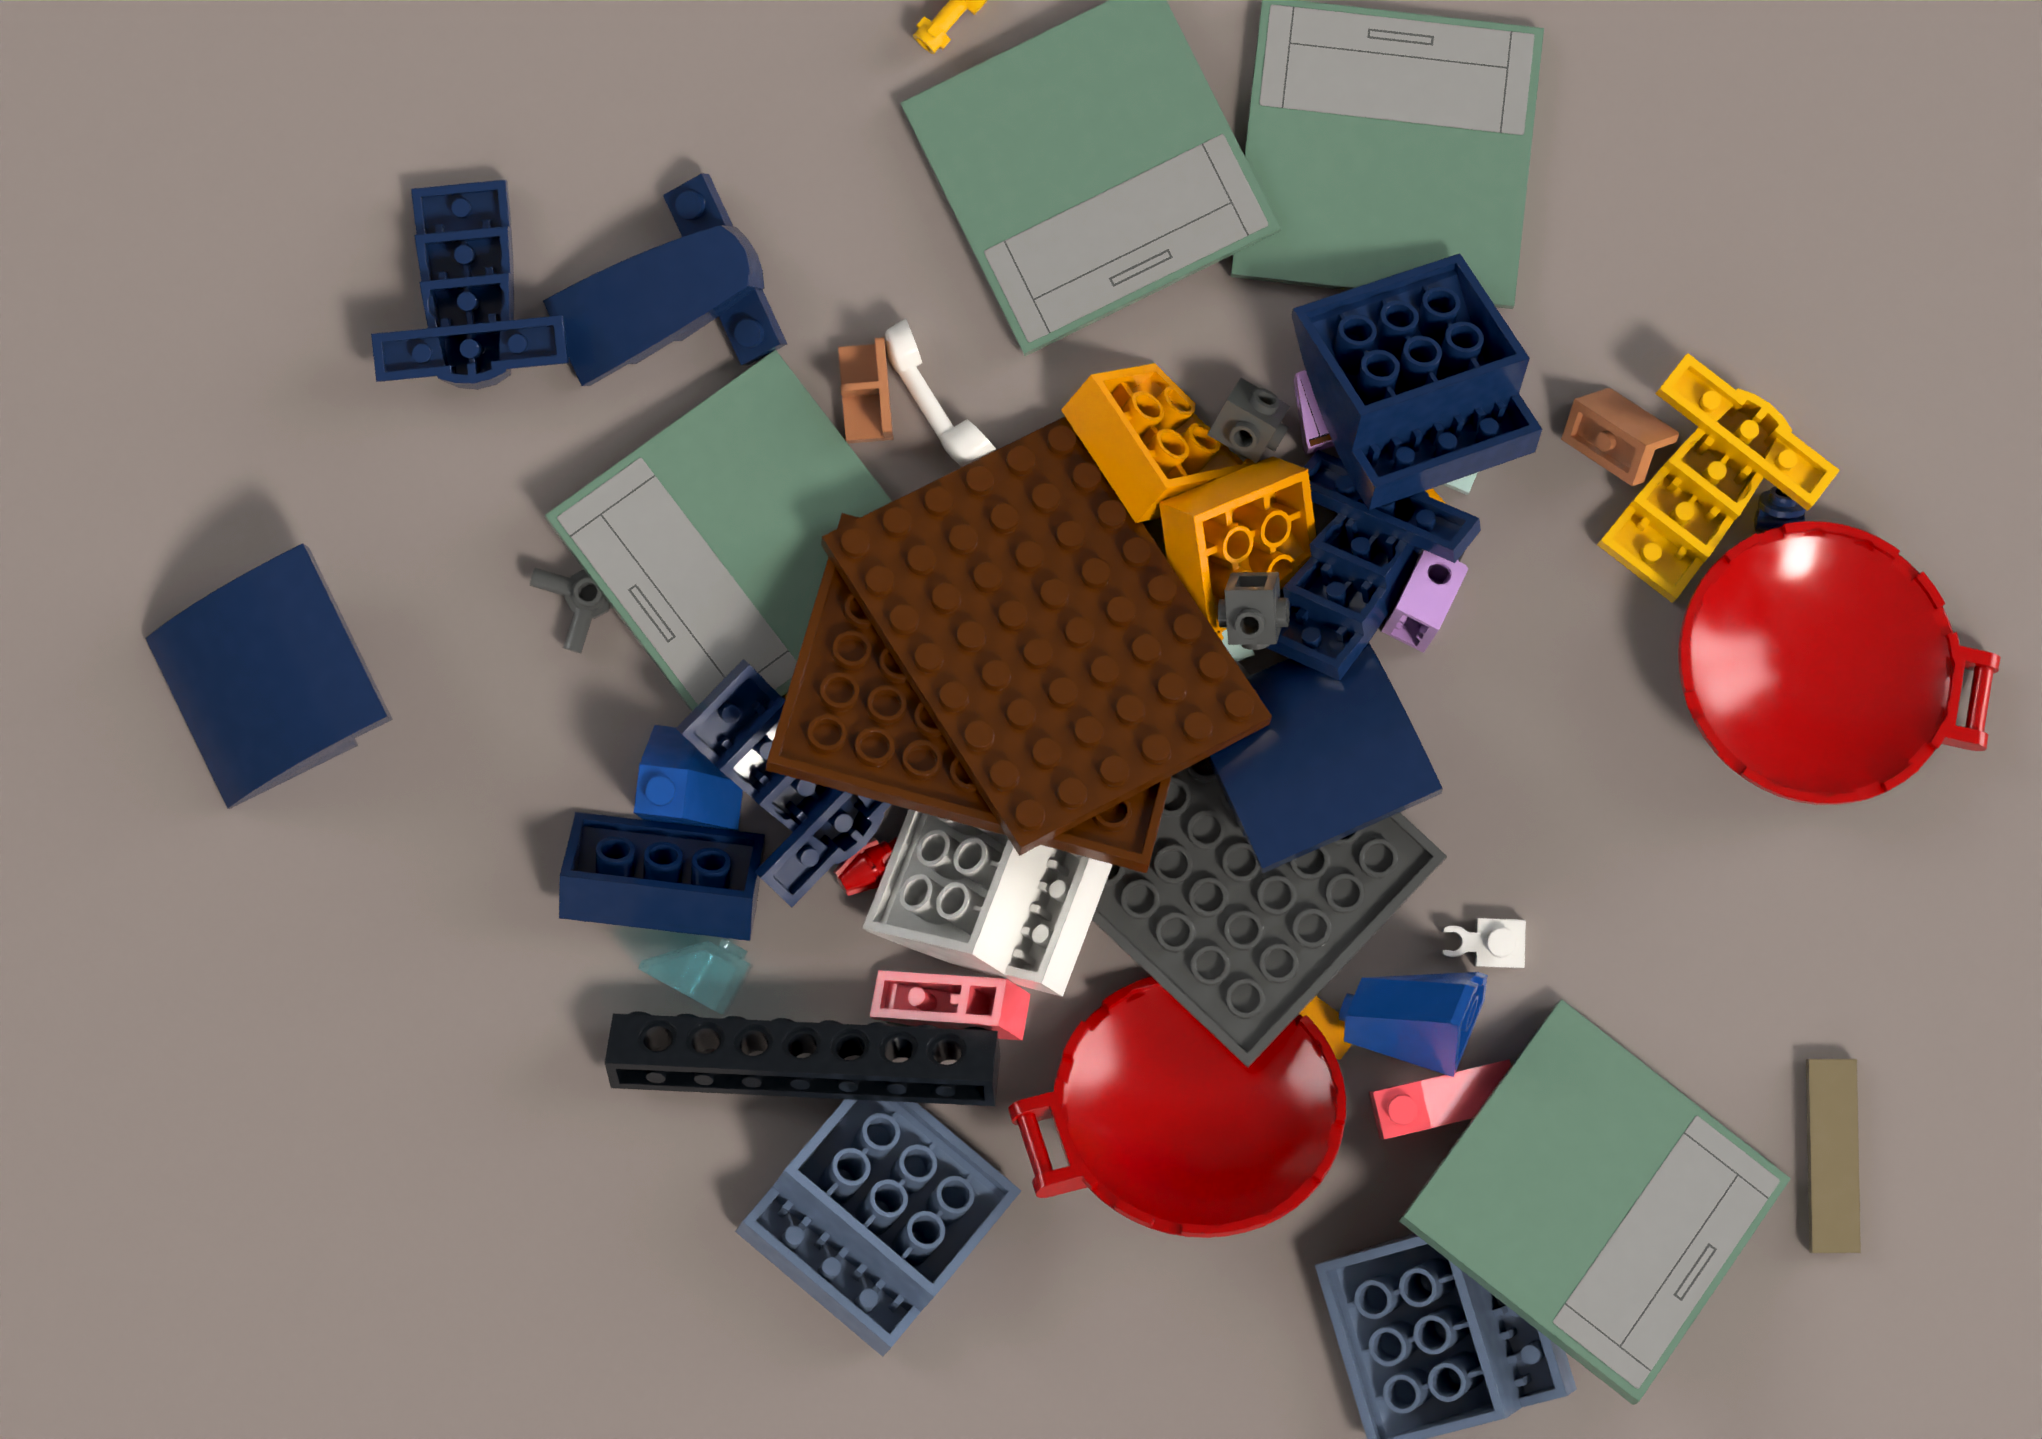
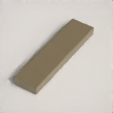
(1833, 1156)

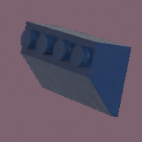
(661, 876)

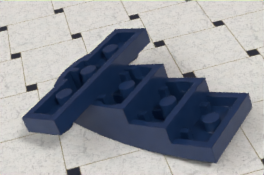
(671, 293)
(467, 296)
(1360, 566)
(827, 824)

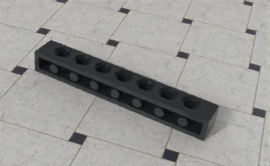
(823, 1074)

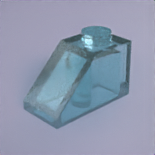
(703, 972)

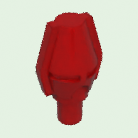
(865, 868)

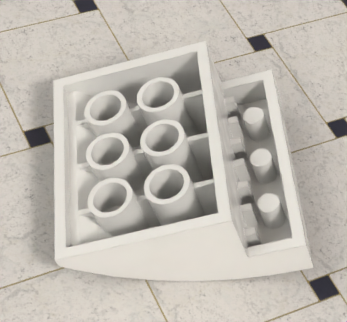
(983, 905)

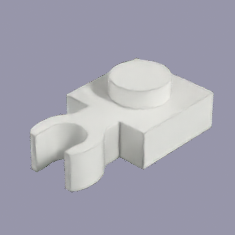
(1495, 942)

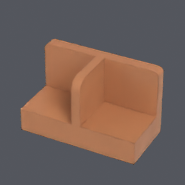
(865, 392)
(1616, 434)

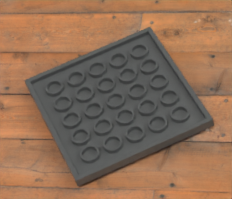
(1247, 943)

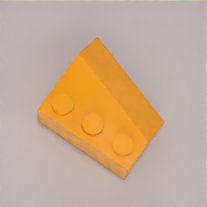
(1146, 437)
(1239, 524)

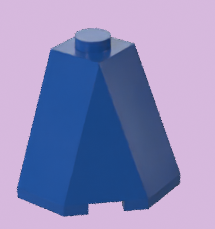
(684, 785)
(1415, 1017)

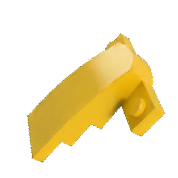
(1710, 479)

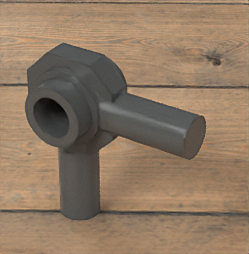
(582, 597)

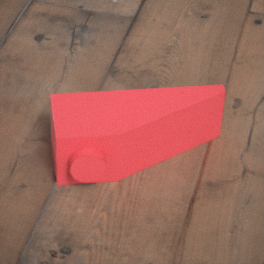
(951, 1002)
(1434, 1100)

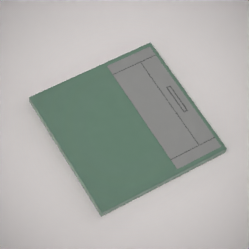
(1389, 144)
(1090, 168)
(720, 529)
(1596, 1201)

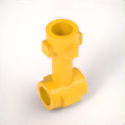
(932, 34)

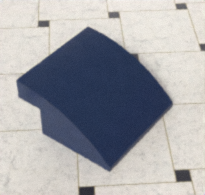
(1416, 380)
(268, 676)
(1325, 762)

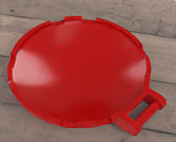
(1826, 665)
(1179, 1125)

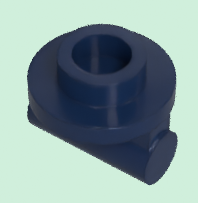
(1776, 510)

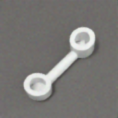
(964, 441)

